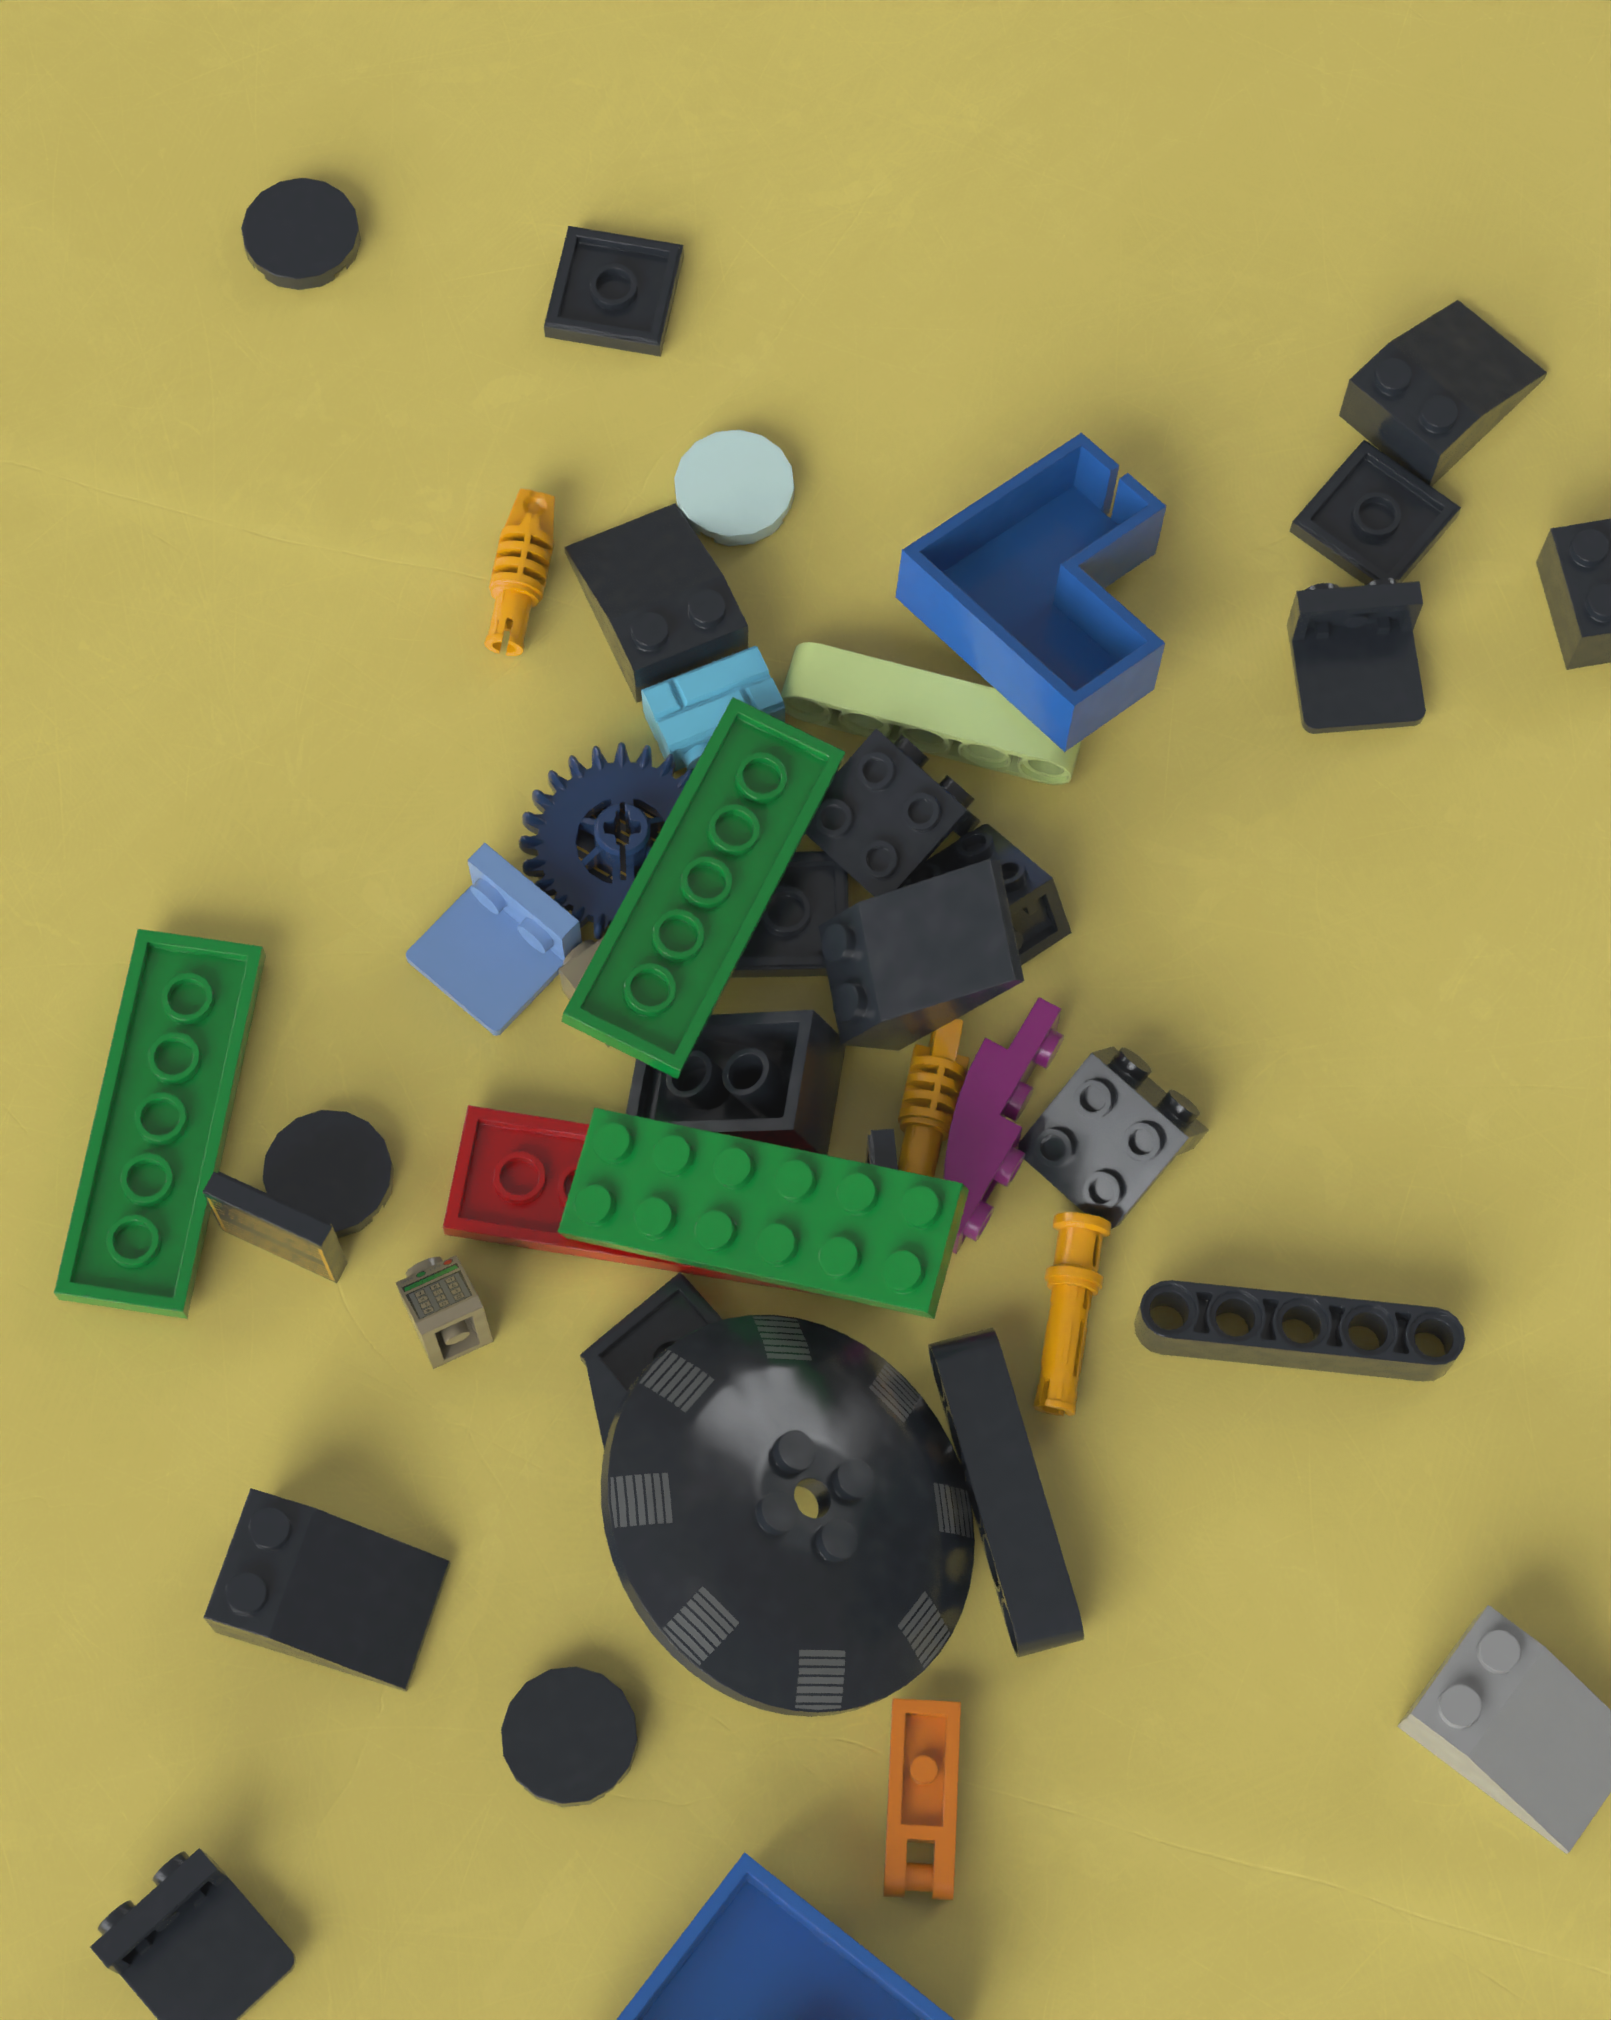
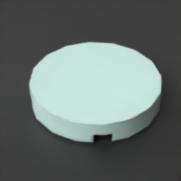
(734, 487)

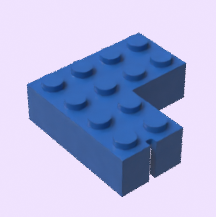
(1024, 593)
(771, 1957)

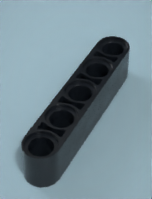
(1326, 1316)
(1006, 1492)

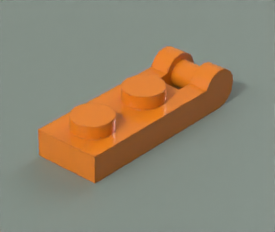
(922, 1795)

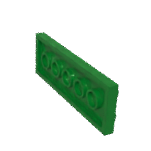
(703, 888)
(160, 1124)
(765, 1212)

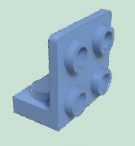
(496, 943)

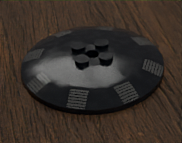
(725, 1561)

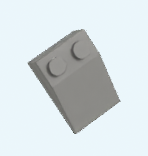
(1518, 1728)

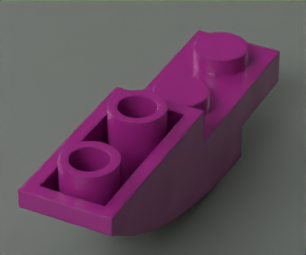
(980, 1138)

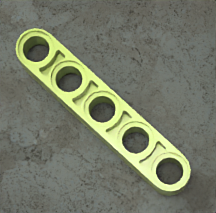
(928, 708)

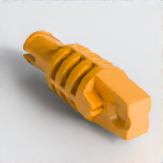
(520, 568)
(931, 1098)

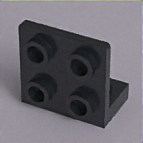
(1030, 891)

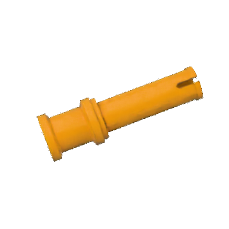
(1073, 1283)

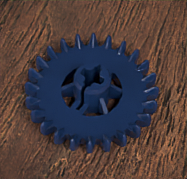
(568, 811)

